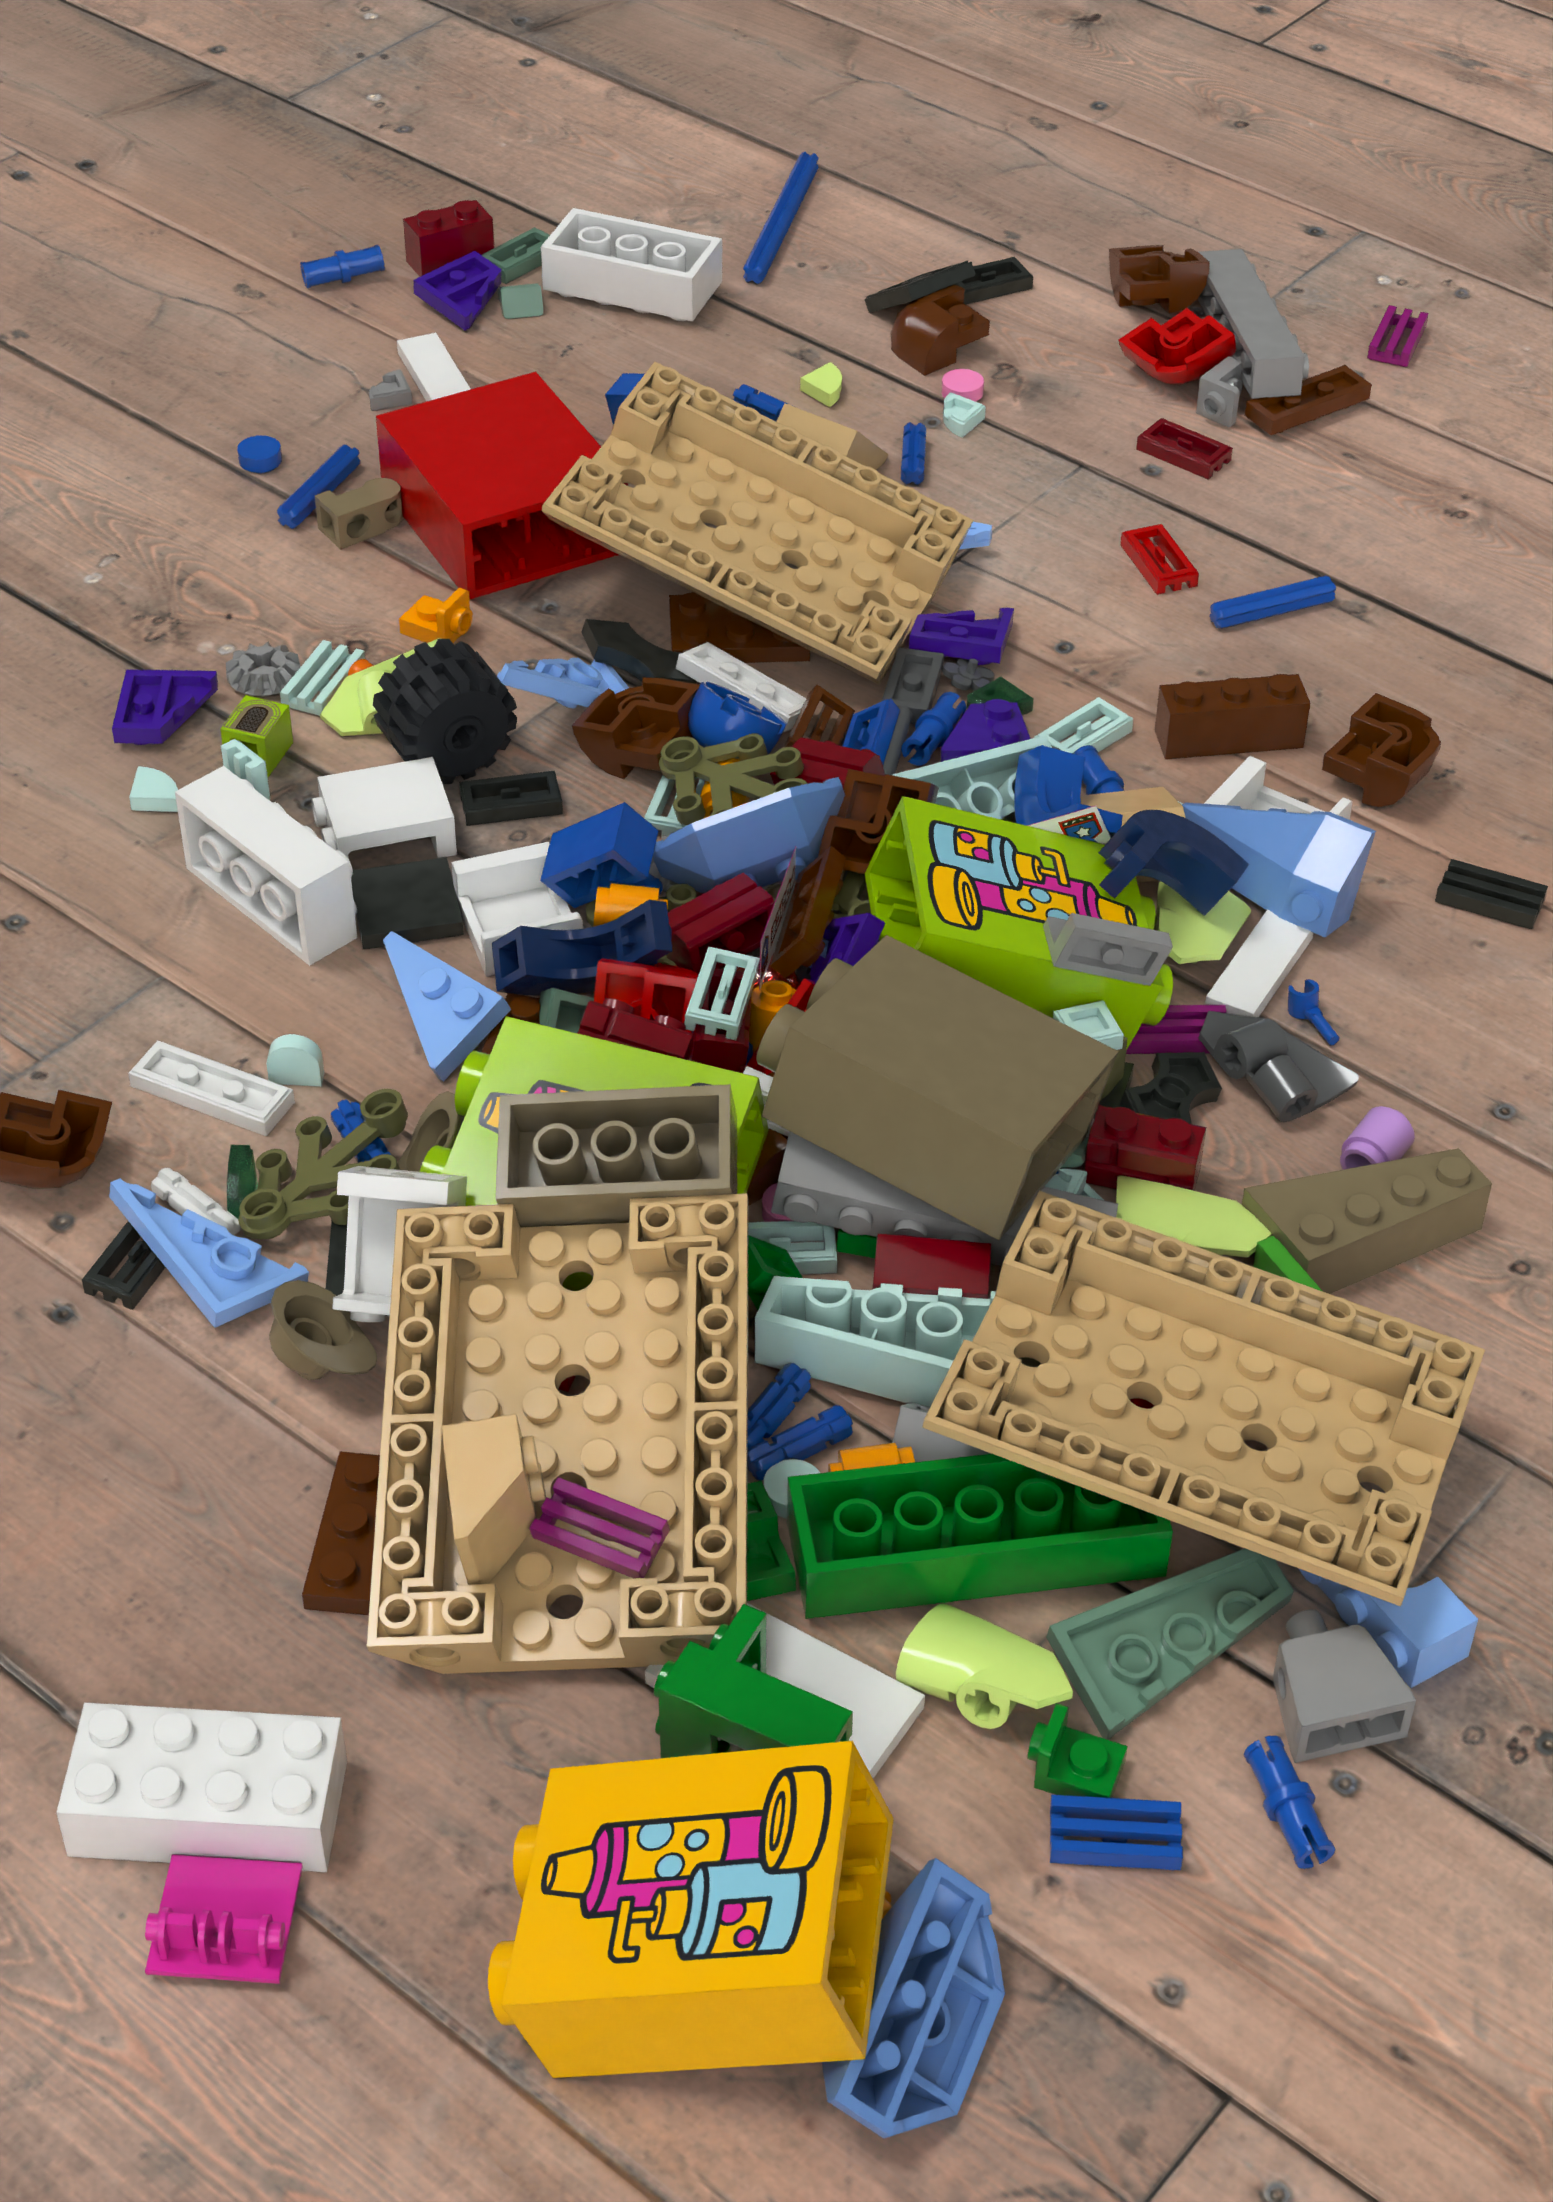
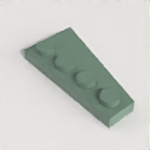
(1157, 1638)

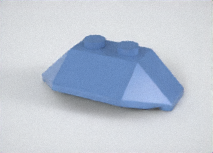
(751, 838)
(929, 2008)

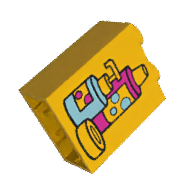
(698, 1913)

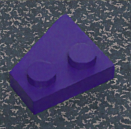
(159, 702)

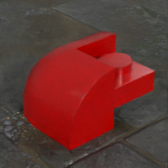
(1179, 348)
(646, 988)

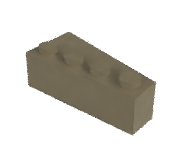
(1372, 1215)

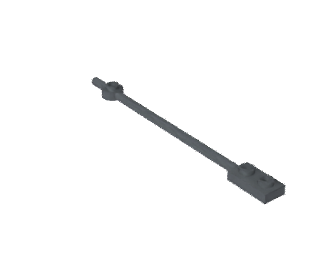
(913, 690)

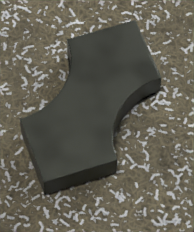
(622, 647)
(1177, 1087)

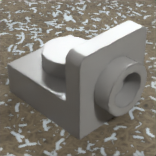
(1220, 392)

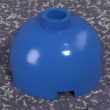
(725, 716)

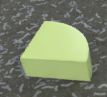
(823, 384)

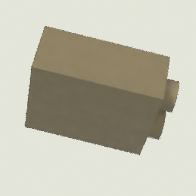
(934, 1083)

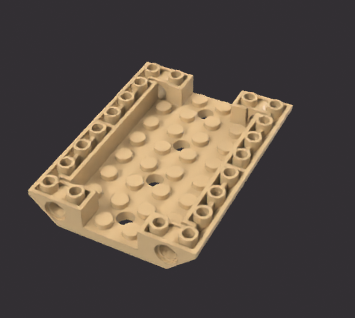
(773, 505)
(1223, 1362)
(660, 1427)

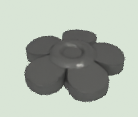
(967, 675)

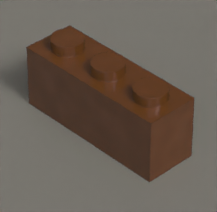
(1232, 716)

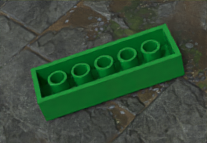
(959, 1535)

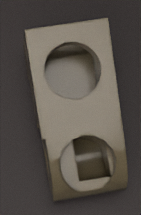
(360, 512)

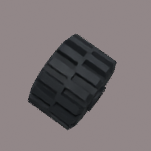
(446, 708)

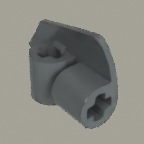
(1277, 1065)

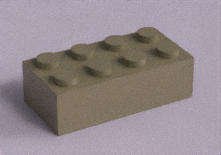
(593, 1151)

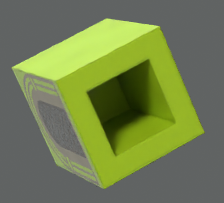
(262, 728)

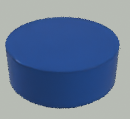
(259, 454)

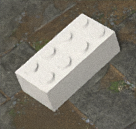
(632, 264)
(267, 864)
(202, 1785)

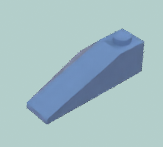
(1298, 862)

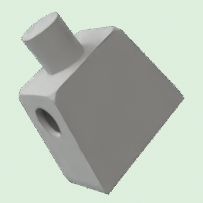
(1337, 1689)

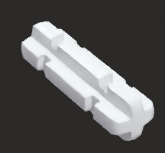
(183, 1196)

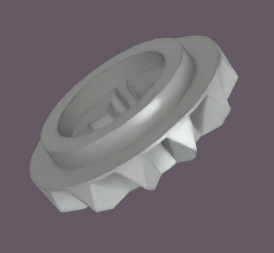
(262, 681)

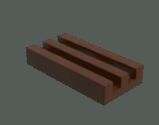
(830, 703)

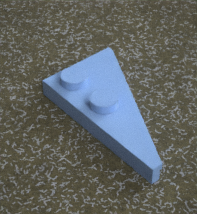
(566, 681)
(445, 1005)
(215, 1268)

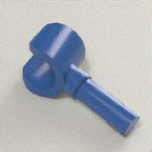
(1306, 1007)

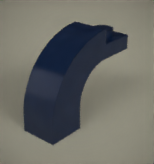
(1174, 853)
(567, 960)

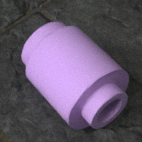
(1378, 1138)

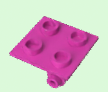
(223, 1919)

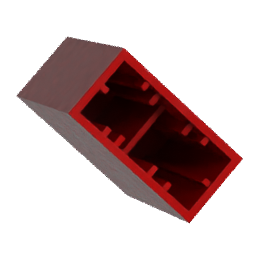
(478, 478)

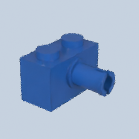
(599, 852)

